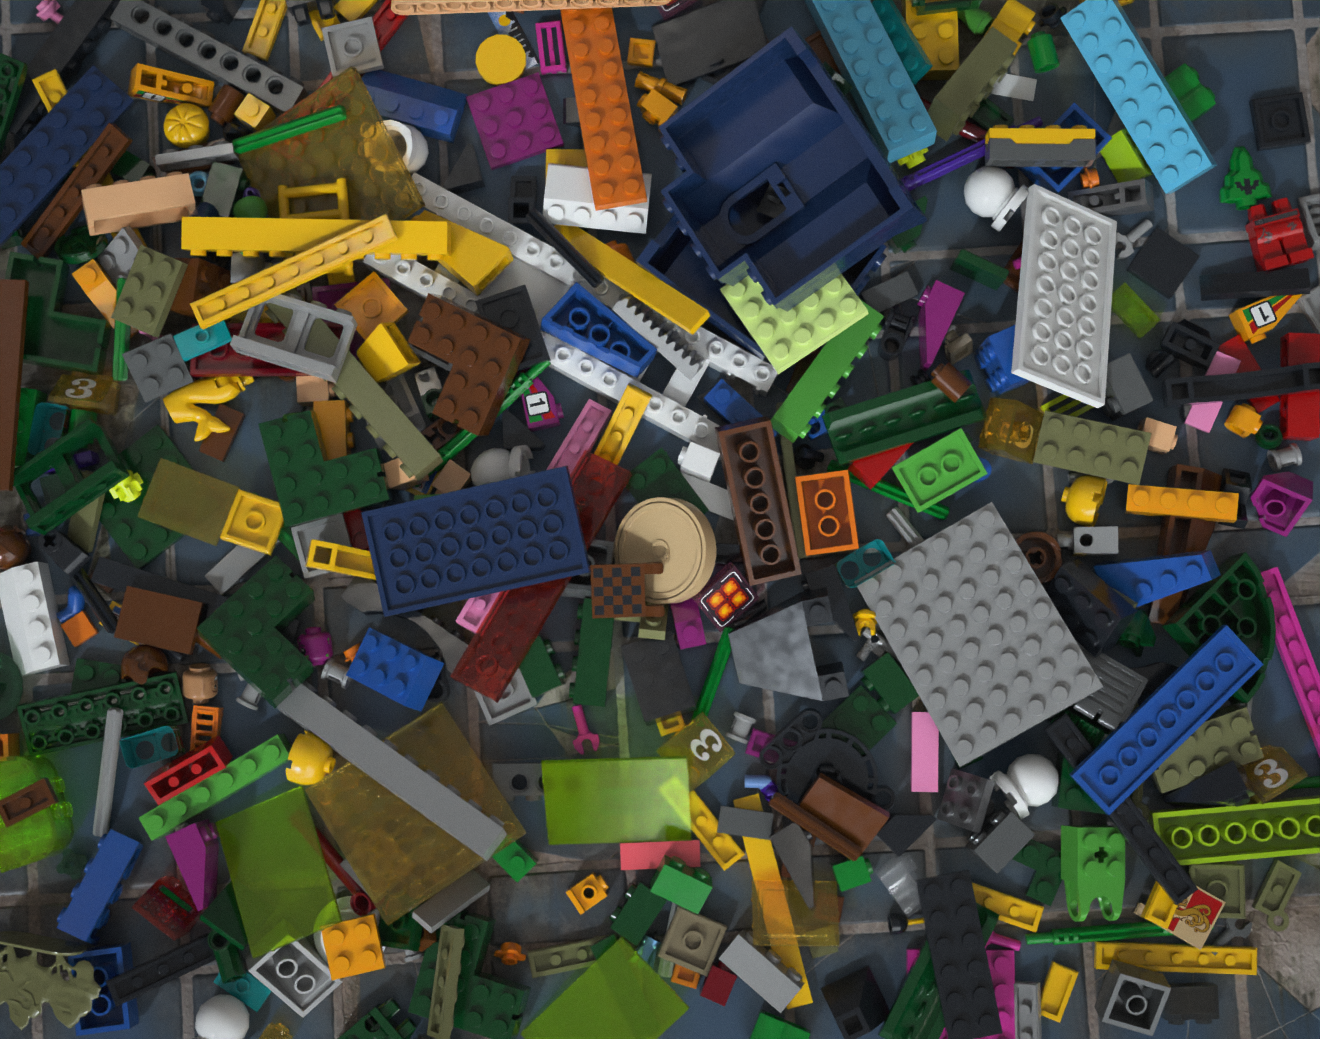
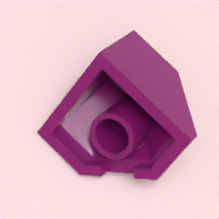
(1282, 500)

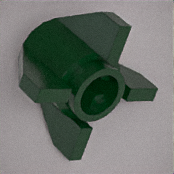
(1138, 634)

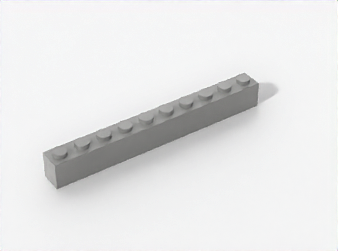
(393, 771)

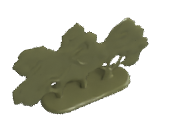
(28, 985)

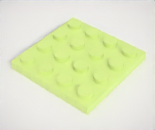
(796, 333)

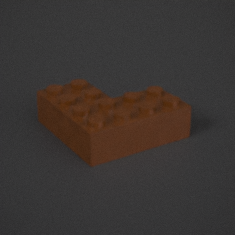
(482, 359)

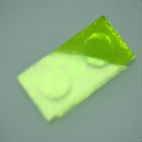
(1133, 311)

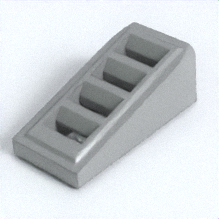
(1311, 232)

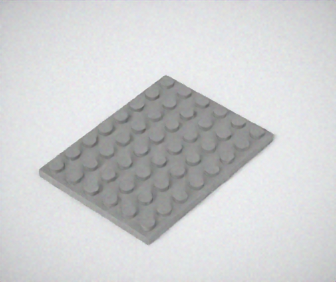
(978, 635)

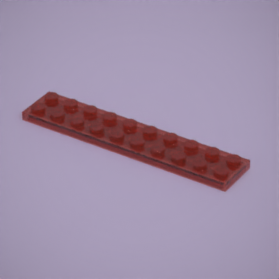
(522, 611)

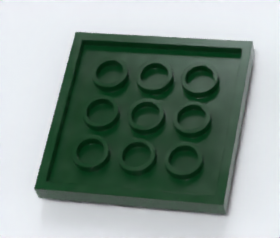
(137, 537)

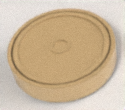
(676, 536)

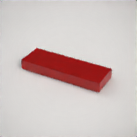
(1238, 349)

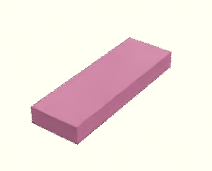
(1204, 415)
(924, 753)

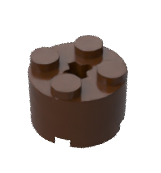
(1046, 551)

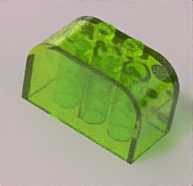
(43, 833)

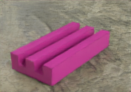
(553, 68)

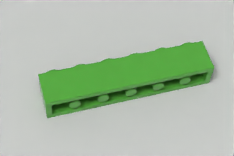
(822, 376)
(217, 787)

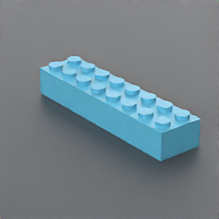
(877, 76)
(1139, 93)

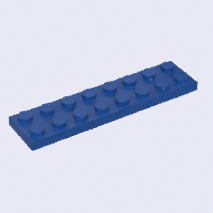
(1166, 719)

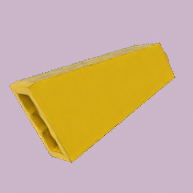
(473, 257)

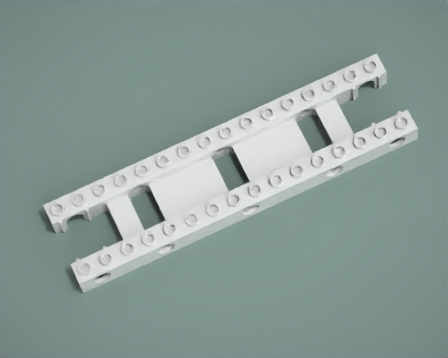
(547, 281)

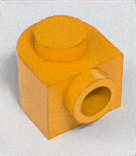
(1243, 420)

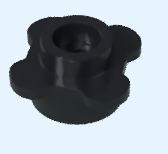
(1051, 15)

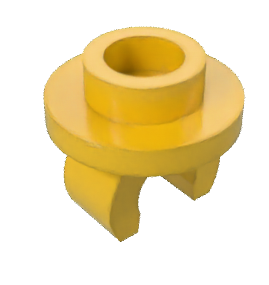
(865, 618)

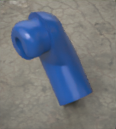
(74, 605)

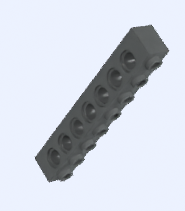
(128, 18)

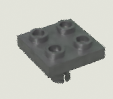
(966, 800)

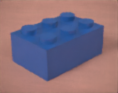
(1057, 178)
(996, 358)
(395, 669)
(104, 1015)

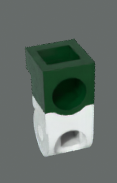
(429, 389)

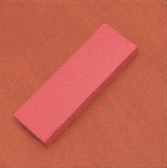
(649, 854)

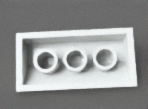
(571, 202)
(31, 618)

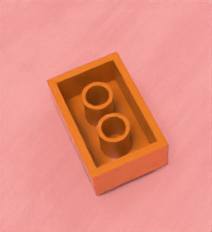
(827, 512)

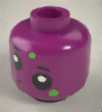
(315, 645)

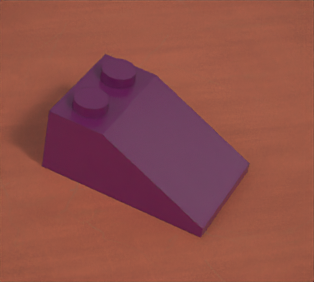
(934, 318)
(197, 858)

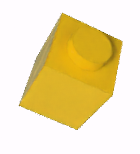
(254, 113)

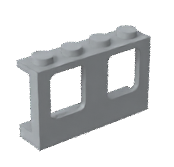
(291, 351)

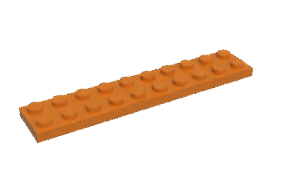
(603, 108)

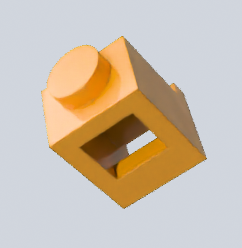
(656, 108)
(577, 895)

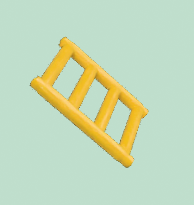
(342, 212)

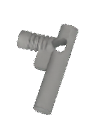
(877, 648)

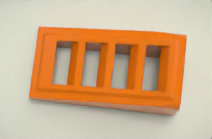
(198, 710)

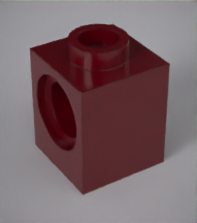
(718, 983)

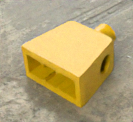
(386, 353)

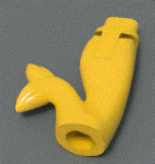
(204, 390)

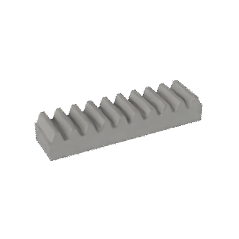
(655, 335)

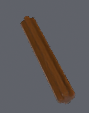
(815, 826)

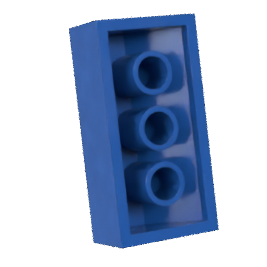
(419, 104)

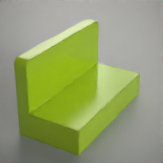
(1125, 158)

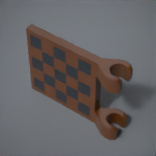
(620, 590)

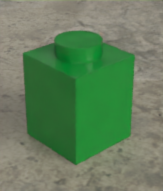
(852, 873)

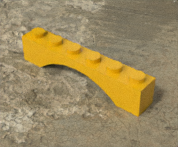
(340, 559)

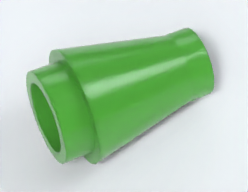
(976, 20)

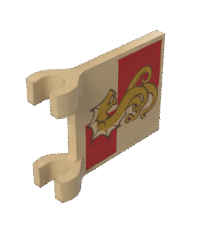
(1193, 917)

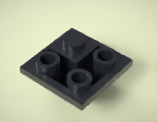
(856, 1003)

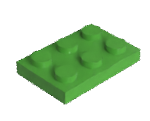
(939, 470)

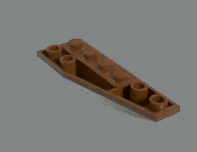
(1182, 533)

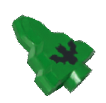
(1243, 183)

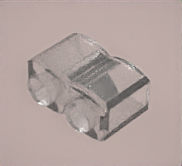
(899, 879)

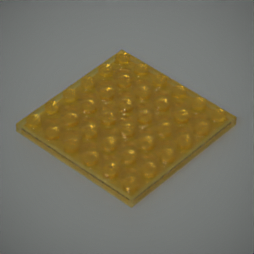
(347, 149)
(392, 845)

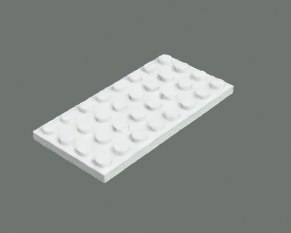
(1065, 297)

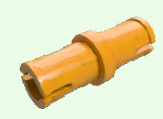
(661, 85)

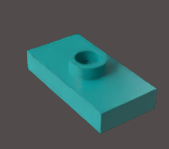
(199, 341)
(247, 990)

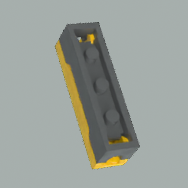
(1040, 146)

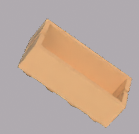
(138, 203)

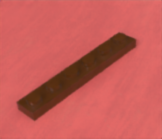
(68, 201)

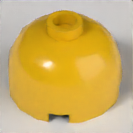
(1084, 499)
(310, 759)

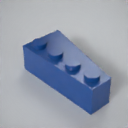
(598, 331)
(1159, 575)
(99, 887)

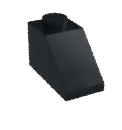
(903, 830)

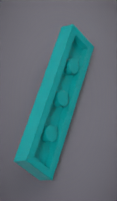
(903, 40)

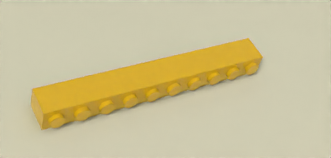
(295, 236)

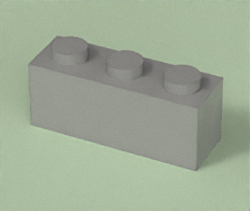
(762, 970)

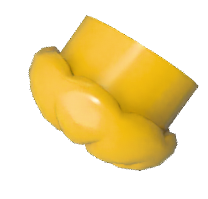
(186, 125)

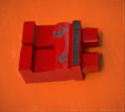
(1277, 239)

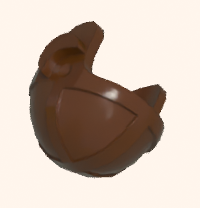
(13, 547)
(143, 662)

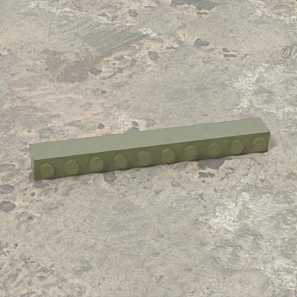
(368, 399)

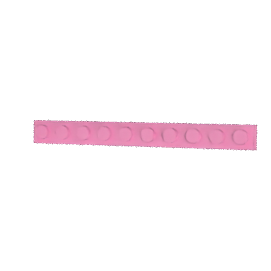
(580, 438)

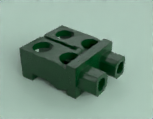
(380, 1025)

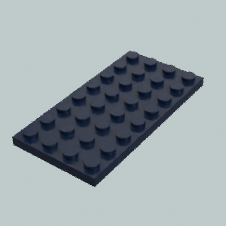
(476, 541)

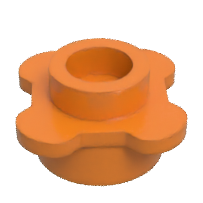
(510, 953)

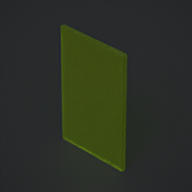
(617, 800)
(278, 872)
(611, 1000)

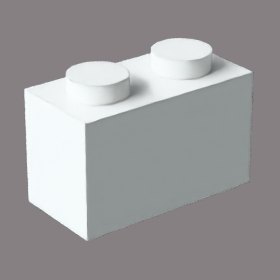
(698, 461)

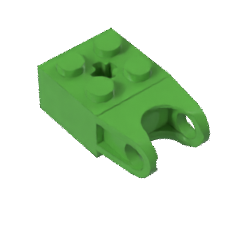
(1093, 869)

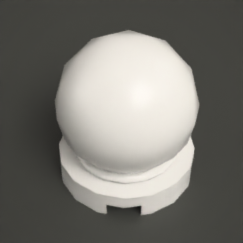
(409, 143)
(993, 194)
(501, 464)
(1028, 782)
(222, 1018)

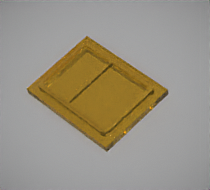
(188, 502)
(785, 920)

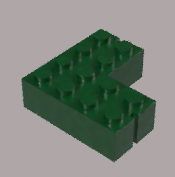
(51, 336)
(308, 482)
(249, 629)
(483, 1000)

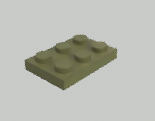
(149, 291)

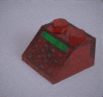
(169, 907)

